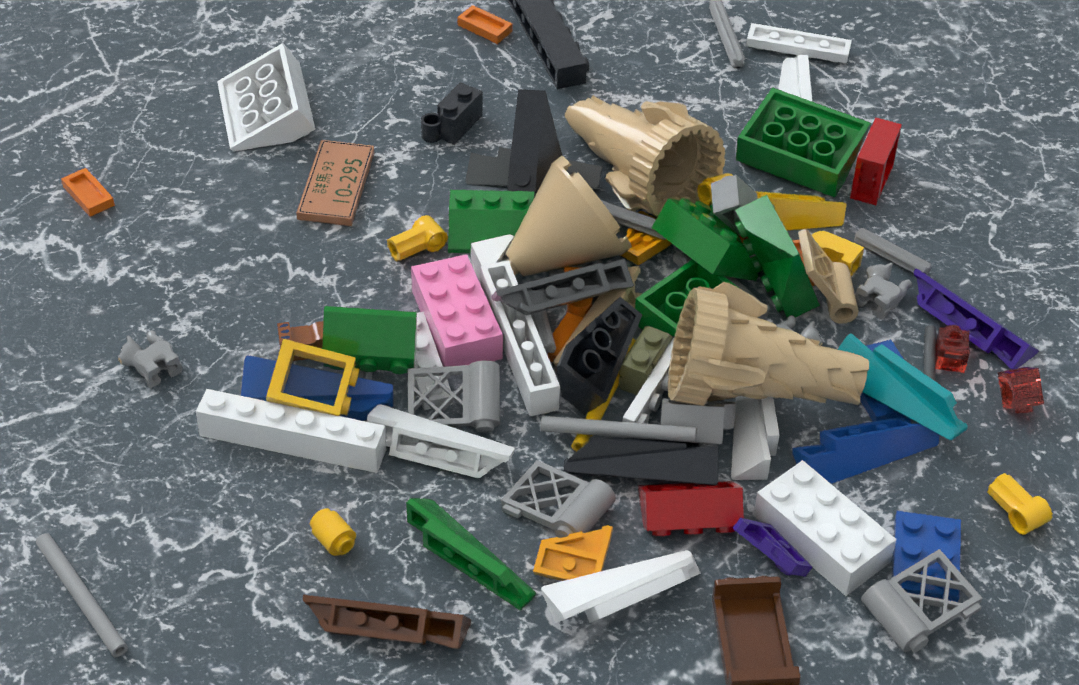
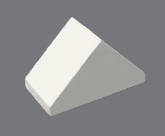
(489, 251)

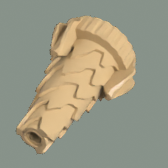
(651, 151)
(731, 353)

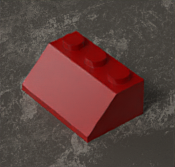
(690, 507)

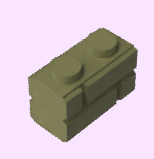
(642, 359)

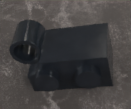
(454, 115)

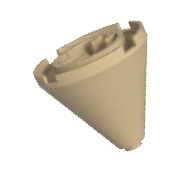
(564, 226)

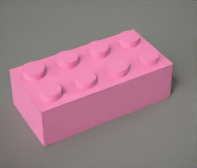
(457, 311)

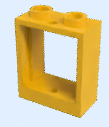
(282, 369)

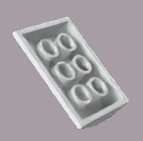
(266, 102)

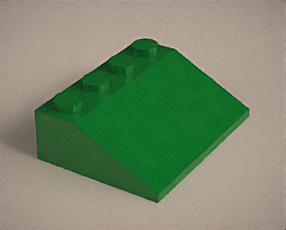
(802, 141)

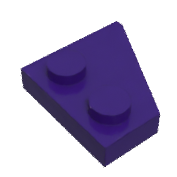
(774, 546)

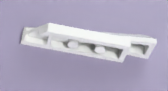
(438, 444)

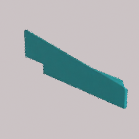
(907, 389)

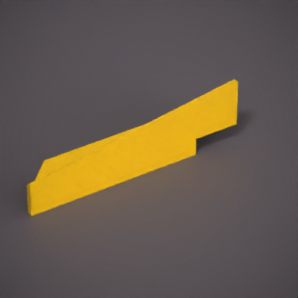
(806, 210)

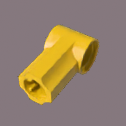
(423, 235)
(1023, 510)

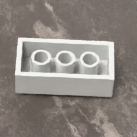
(825, 527)

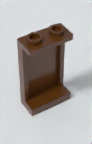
(753, 632)

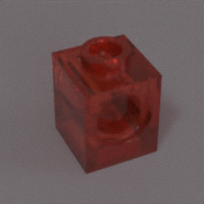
(1021, 389)

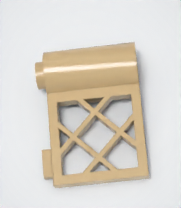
(831, 279)

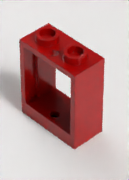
(875, 161)

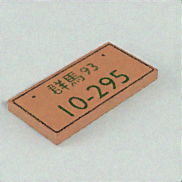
(335, 183)

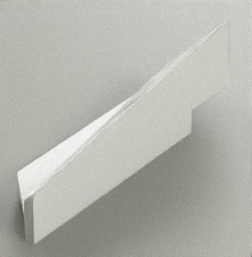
(796, 77)
(754, 438)
(618, 587)

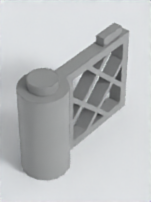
(479, 391)
(575, 510)
(904, 618)

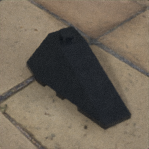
(533, 142)
(596, 355)

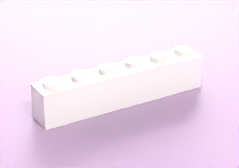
(521, 344)
(291, 430)

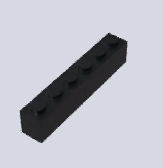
(552, 41)

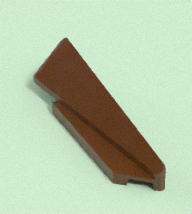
(388, 621)

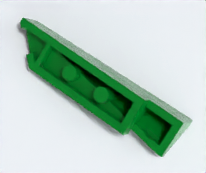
(463, 551)

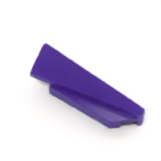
(982, 329)

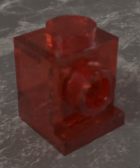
(955, 342)

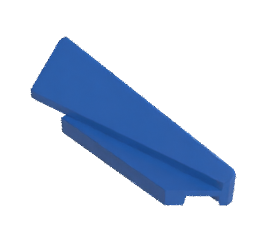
(315, 386)
(865, 447)

